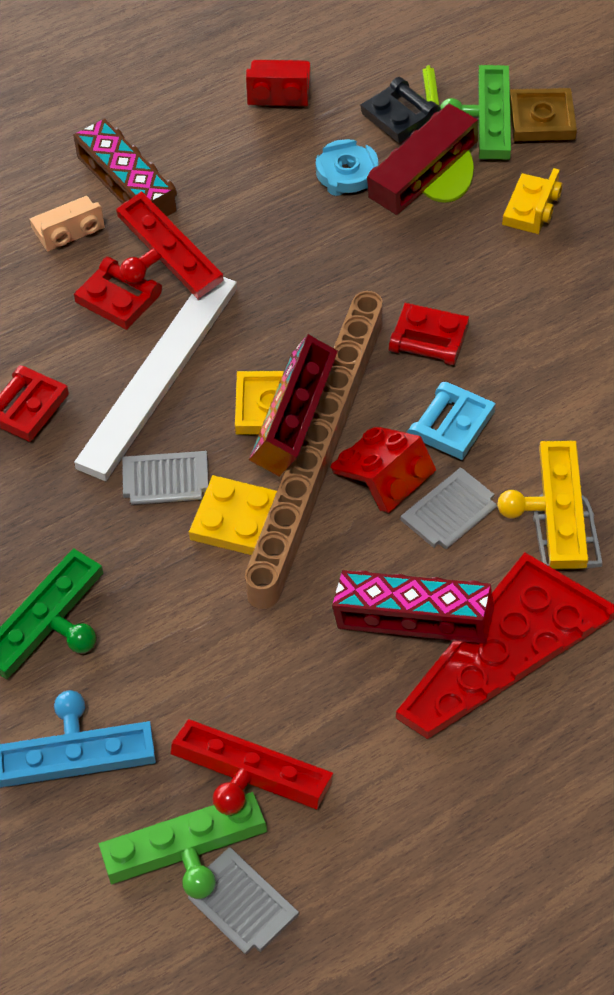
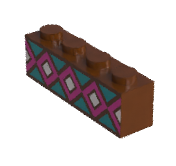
(122, 166)

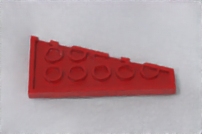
(531, 623)

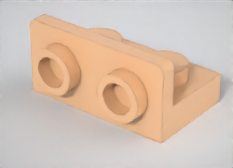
(68, 223)

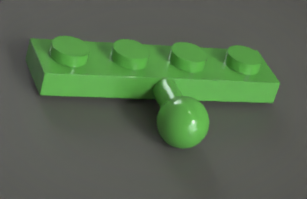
(492, 111)
(182, 840)

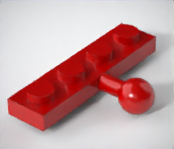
(167, 245)
(250, 765)

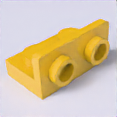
(532, 202)

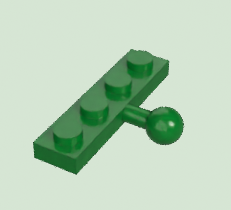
(46, 610)

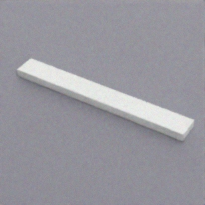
(152, 381)

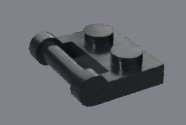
(393, 116)

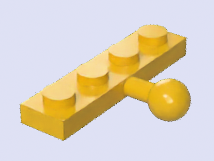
(560, 502)

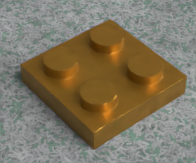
(542, 114)

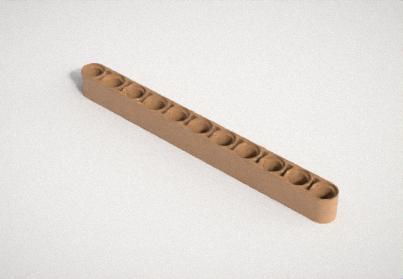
(309, 469)

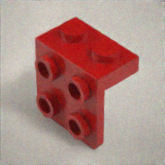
(278, 82)
(388, 462)

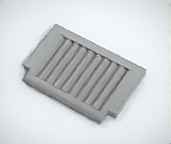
(165, 477)
(450, 509)
(244, 904)

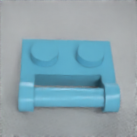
(461, 424)

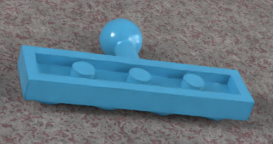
(75, 751)

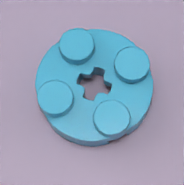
(340, 179)

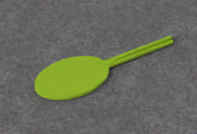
(459, 176)

